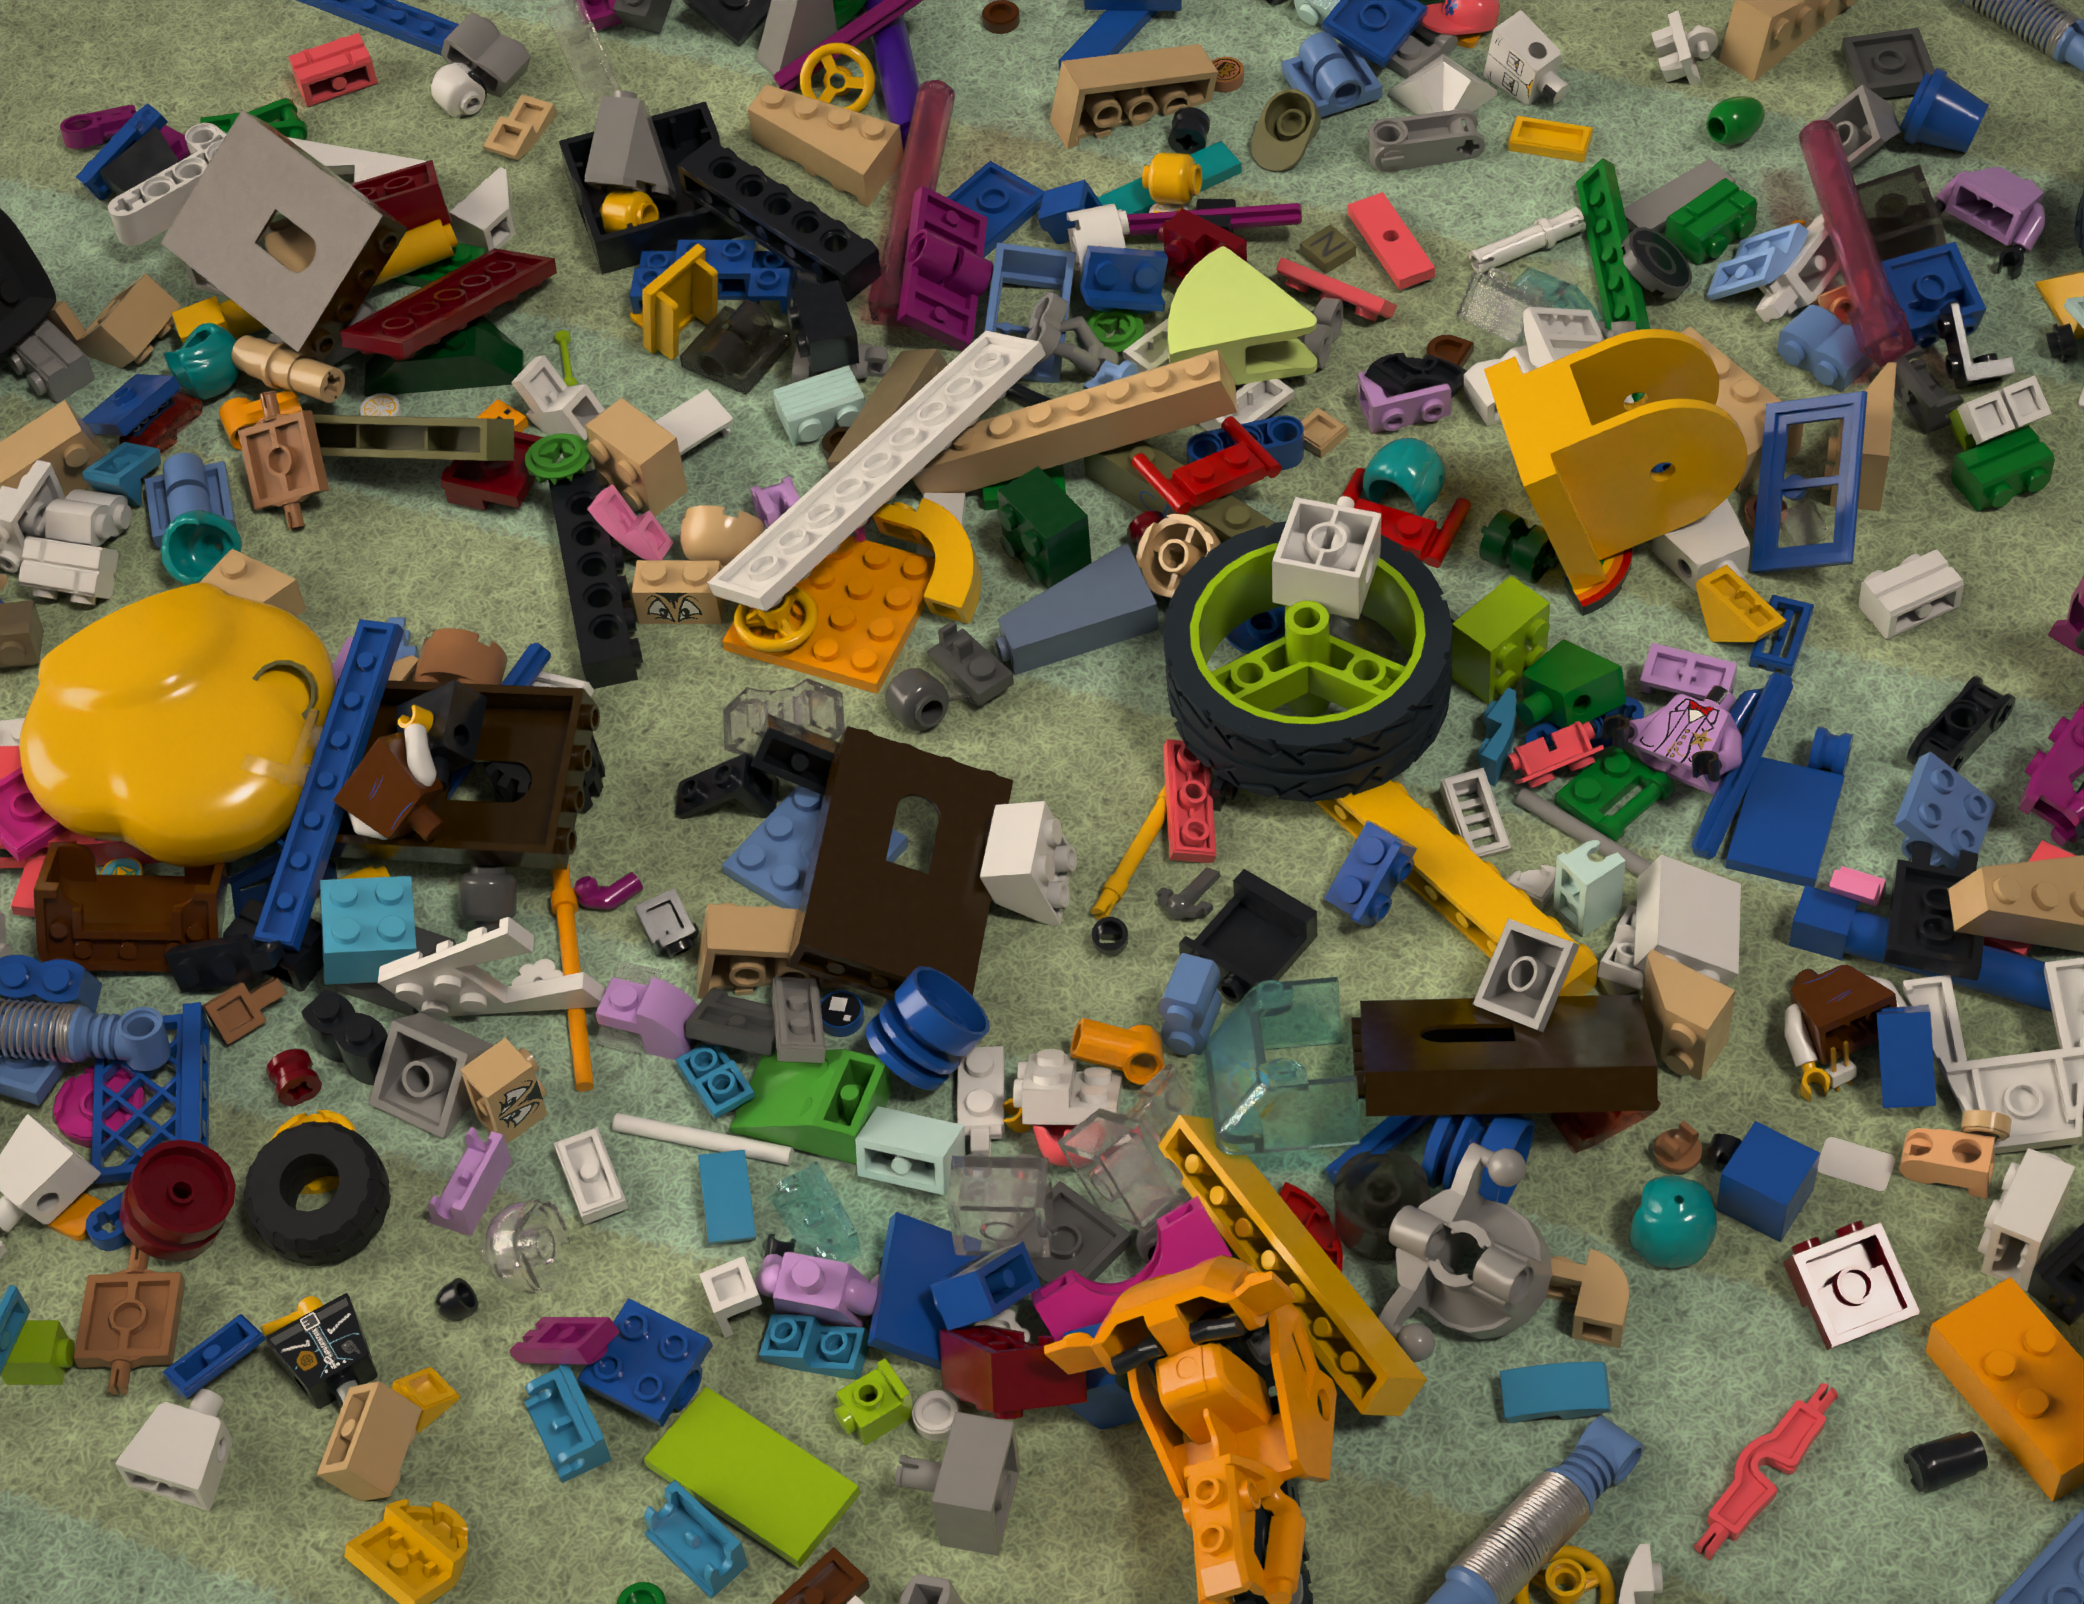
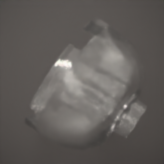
(523, 1240)

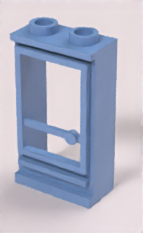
(1031, 268)

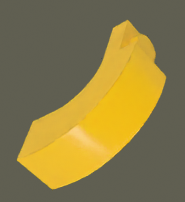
(957, 572)

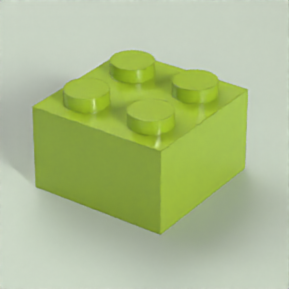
(1499, 639)

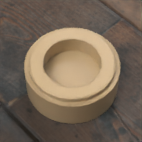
(1986, 1123)

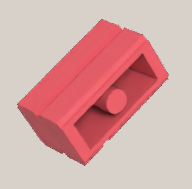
(333, 69)

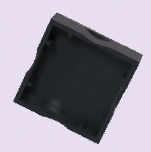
(679, 135)

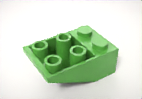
(815, 1104)

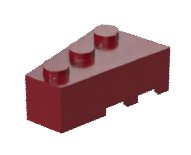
(1004, 1372)

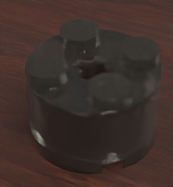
(1370, 1195)

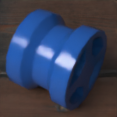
(1830, 751)

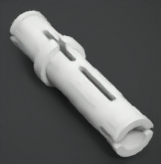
(1542, 234)

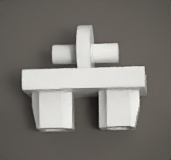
(1696, 43)

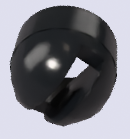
(1110, 929)
(1722, 1149)
(457, 1300)

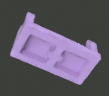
(1686, 672)
(471, 1183)

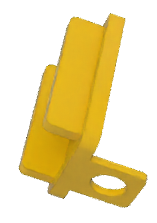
(675, 299)

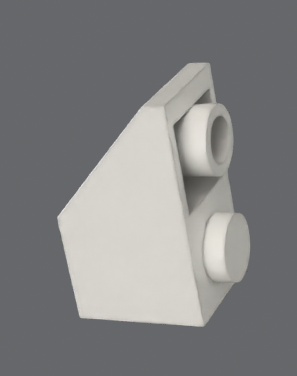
(486, 214)

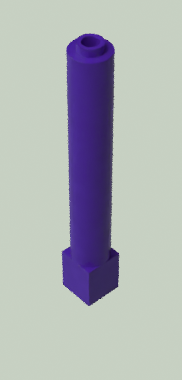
(895, 71)

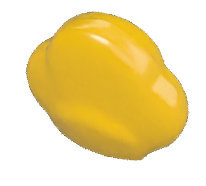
(153, 717)

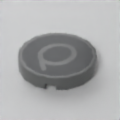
(1656, 262)

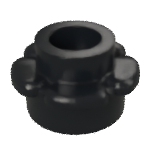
(2062, 342)

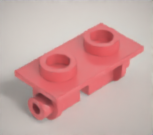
(1571, 747)

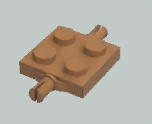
(283, 460)
(129, 1320)

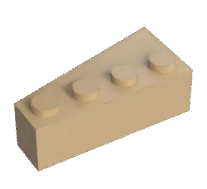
(1769, 30)
(2024, 902)

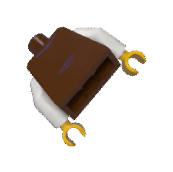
(396, 784)
(1829, 1011)

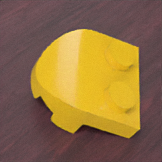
(413, 1551)

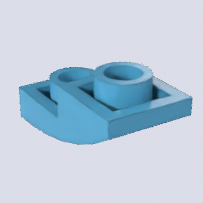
(1500, 736)
(715, 1079)
(726, 1197)
(807, 1346)
(1555, 1389)

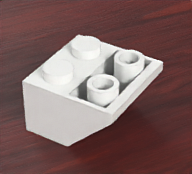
(1028, 861)

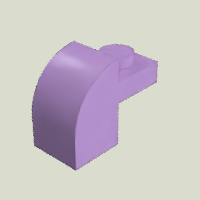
(651, 1010)

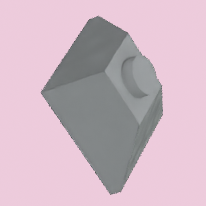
(1863, 123)
(1525, 975)

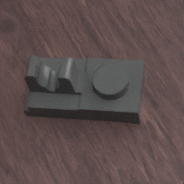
(970, 664)

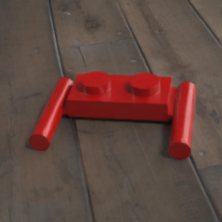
(1213, 474)
(1410, 530)

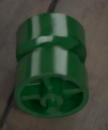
(1515, 544)

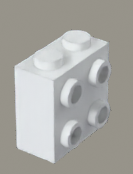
(2025, 1216)

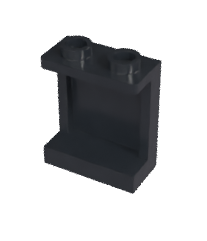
(1254, 936)

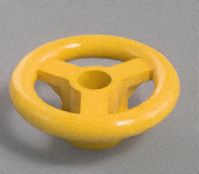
(825, 54)
(777, 618)
(1568, 1571)

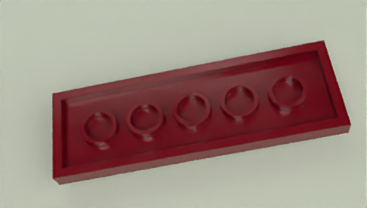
(448, 303)

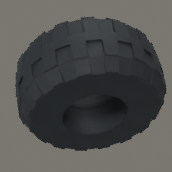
(294, 1161)

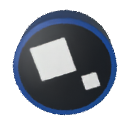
(842, 1013)

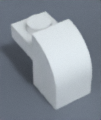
(553, 403)

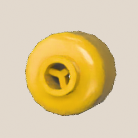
(1172, 178)
(627, 207)

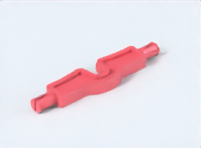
(1750, 1488)

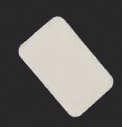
(1856, 1163)

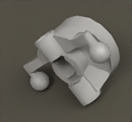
(1433, 1238)

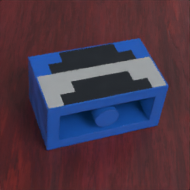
(985, 1286)

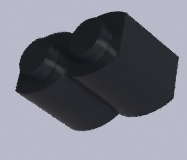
(346, 1035)

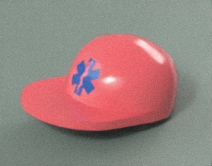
(1462, 16)

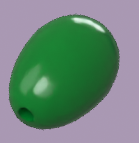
(1735, 120)

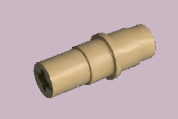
(285, 368)

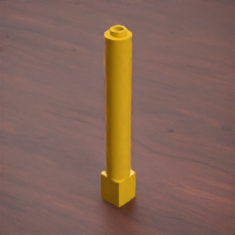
(416, 250)

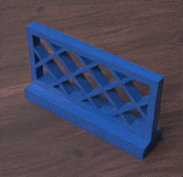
(191, 1099)

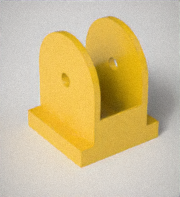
(1593, 454)

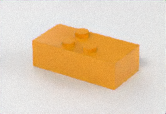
(2018, 1381)

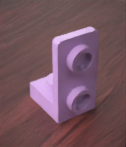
(1395, 412)

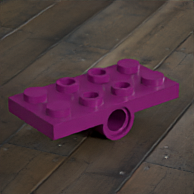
(943, 269)

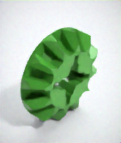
(1129, 323)
(544, 453)

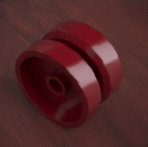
(177, 1200)

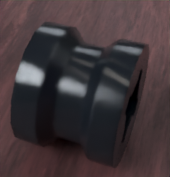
(1189, 130)

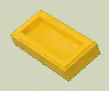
(1550, 139)

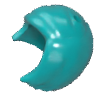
(204, 362)
(1410, 466)
(193, 544)
(1673, 1222)

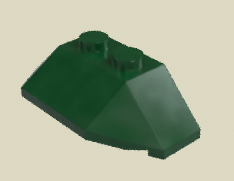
(461, 360)

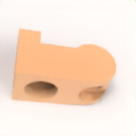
(1949, 1159)

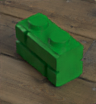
(1712, 221)
(2003, 469)

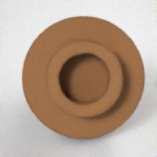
(1678, 1149)

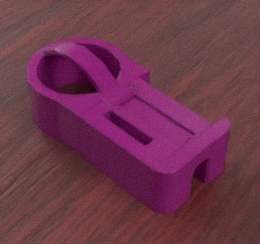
(94, 127)

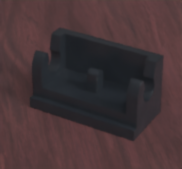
(2060, 1279)

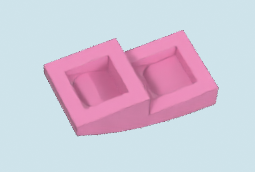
(638, 534)
(1858, 886)

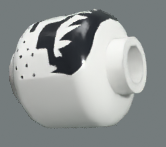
(457, 88)

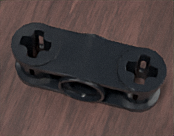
(1963, 724)

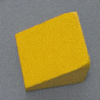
(427, 1391)

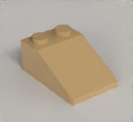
(1875, 444)

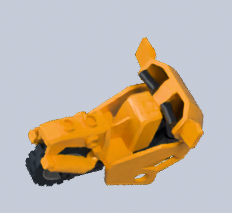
(1210, 1416)

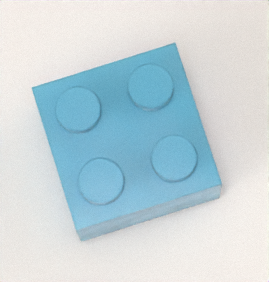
(365, 926)

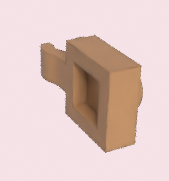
(239, 1011)

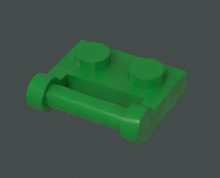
(1605, 784)

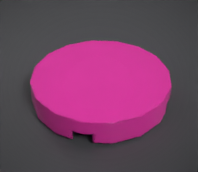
(75, 1106)

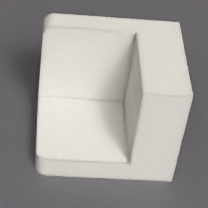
(730, 1291)

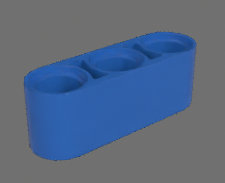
(1278, 435)

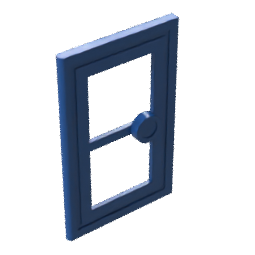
(1772, 486)

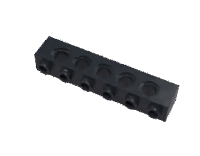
(779, 218)
(594, 585)

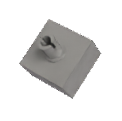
(971, 1484)

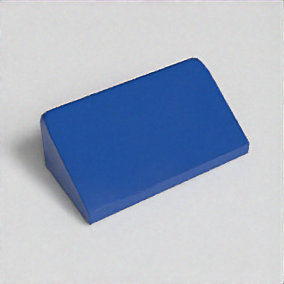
(213, 1356)

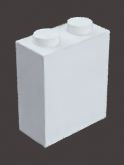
(1688, 918)

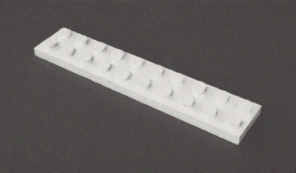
(875, 470)

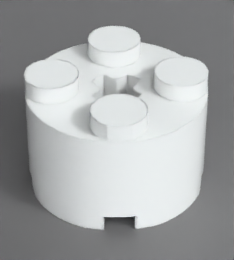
(1096, 227)

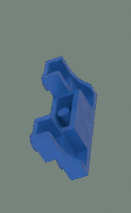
(741, 271)

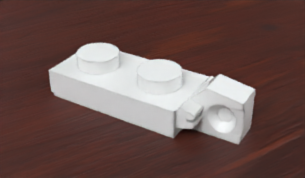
(982, 1096)

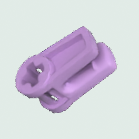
(773, 500)

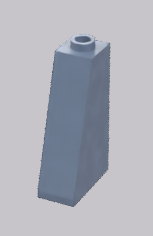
(1079, 614)

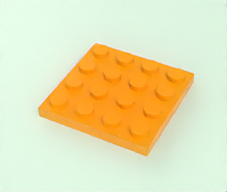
(866, 611)

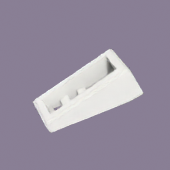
(1465, 784)

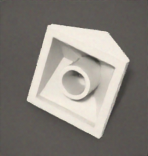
(1442, 87)

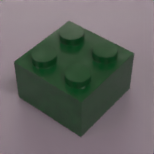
(1043, 528)

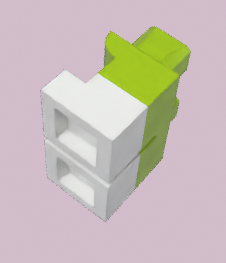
(1998, 413)

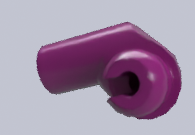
(606, 897)

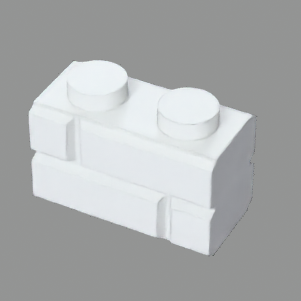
(68, 568)
(1910, 593)

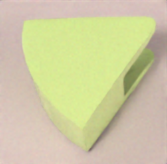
(1244, 316)

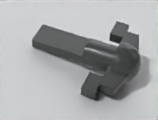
(1182, 905)

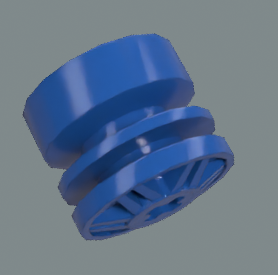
(927, 1028)
(1453, 1135)

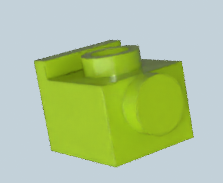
(871, 1417)

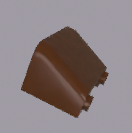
(122, 918)

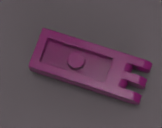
(566, 1341)

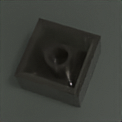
(1901, 213)

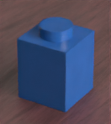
(1059, 202)

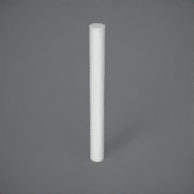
(702, 1138)

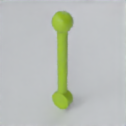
(563, 339)

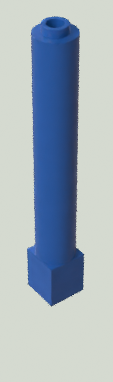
(1836, 927)

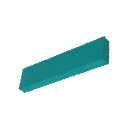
(1216, 164)

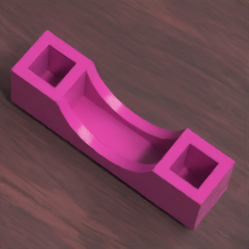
(1183, 1241)

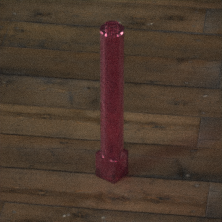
(919, 167)
(1875, 318)

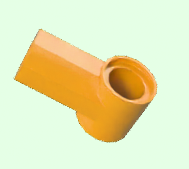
(242, 413)
(1119, 1048)

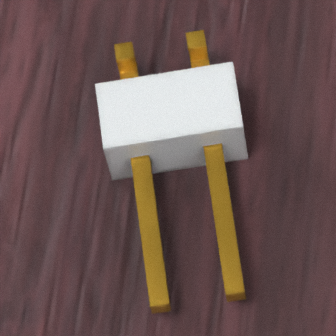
(1842, 1071)

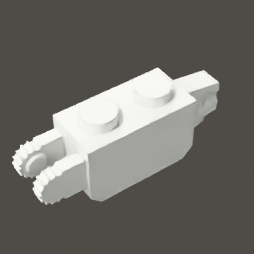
(1804, 277)

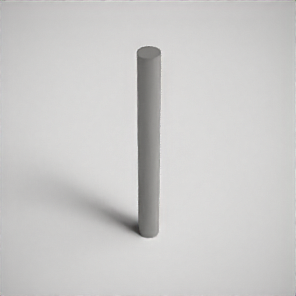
(1579, 830)

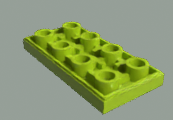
(752, 1476)

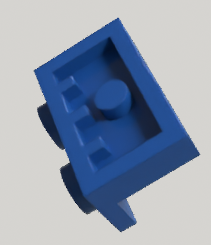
(1124, 279)
(1371, 874)

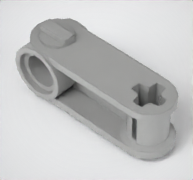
(1424, 140)

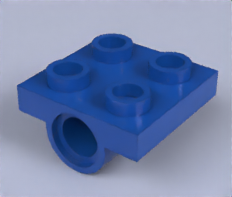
(648, 1364)

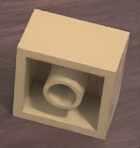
(636, 457)

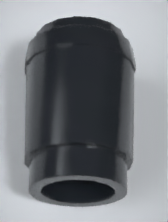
(1945, 1461)

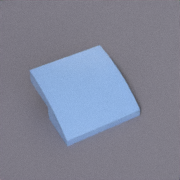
(1758, 261)

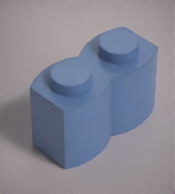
(1824, 347)
(1190, 1004)

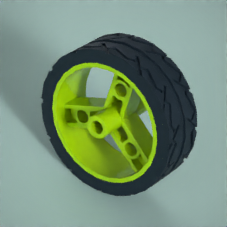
(1307, 759)

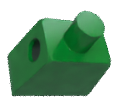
(1570, 687)

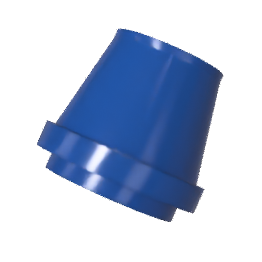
(1943, 113)

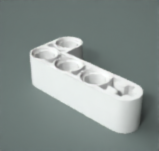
(158, 200)

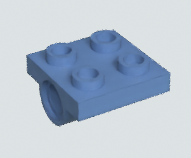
(1331, 74)
(187, 487)
(1943, 812)

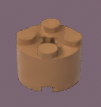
(460, 657)

